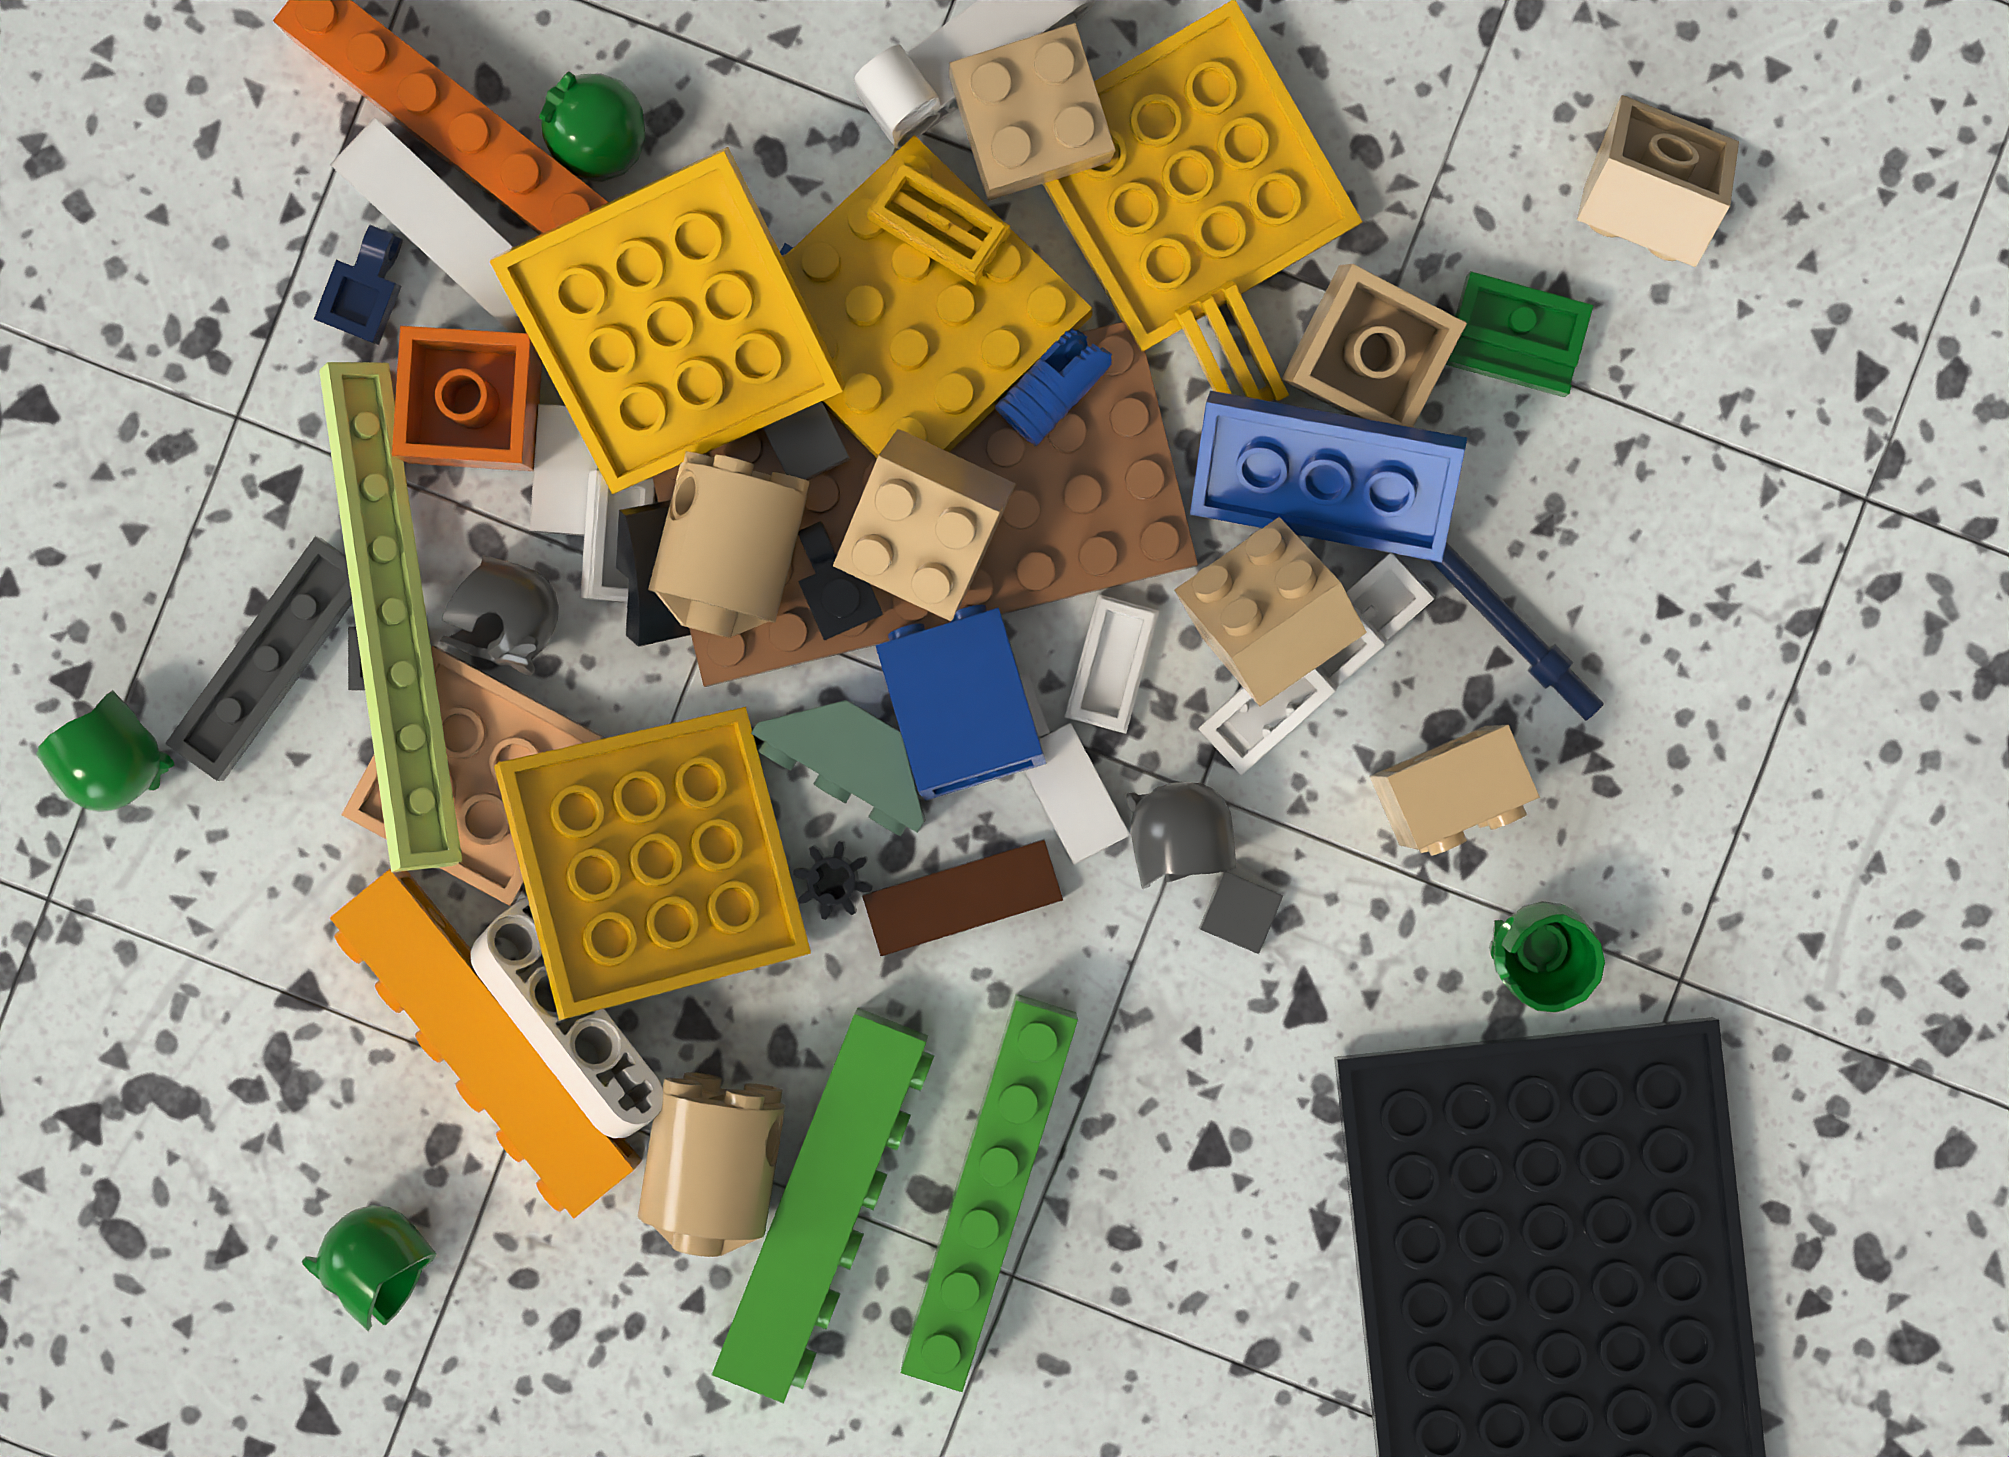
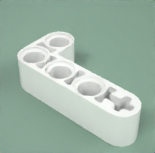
(913, 88)
(429, 215)
(554, 1040)

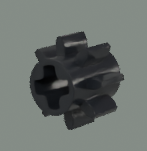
(831, 897)

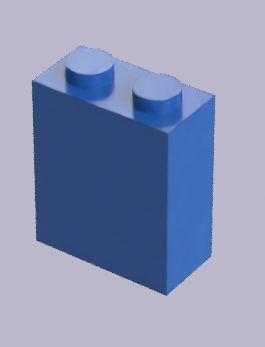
(960, 702)

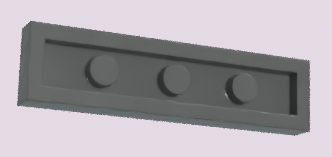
(265, 662)

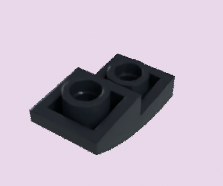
(637, 549)

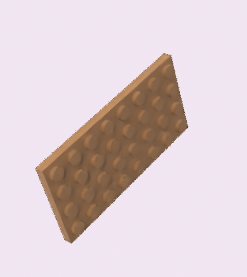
(1085, 516)

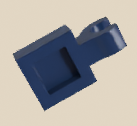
(358, 295)

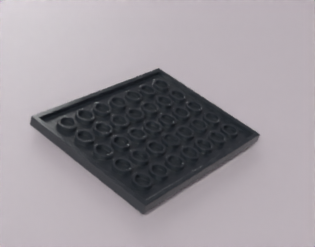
(1551, 1246)

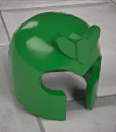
(593, 126)
(104, 757)
(1547, 956)
(371, 1262)

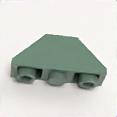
(852, 756)

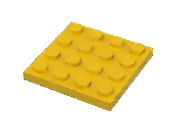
(1204, 177)
(669, 321)
(912, 335)
(651, 861)

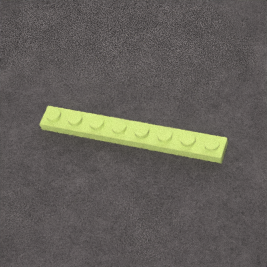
(390, 618)

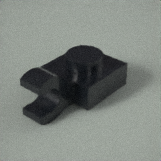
(834, 596)

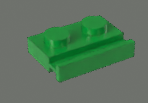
(1519, 334)

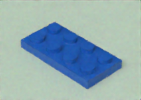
(1327, 475)

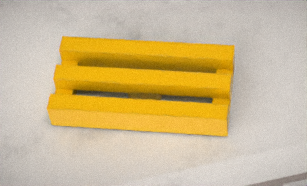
(983, 251)
(1208, 304)

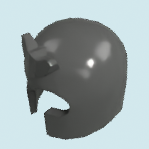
(503, 614)
(1181, 832)

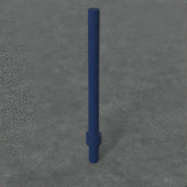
(1547, 663)

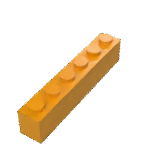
(430, 976)

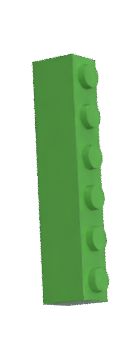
(989, 1193)
(821, 1204)

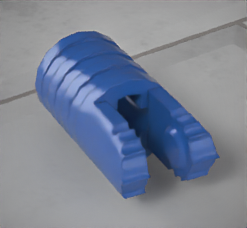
(1053, 386)

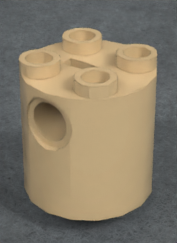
(727, 544)
(711, 1164)

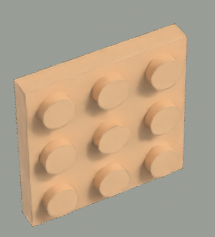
(481, 726)

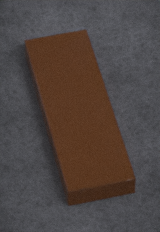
(962, 897)

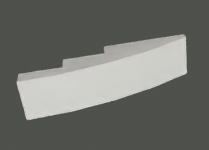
(1384, 602)

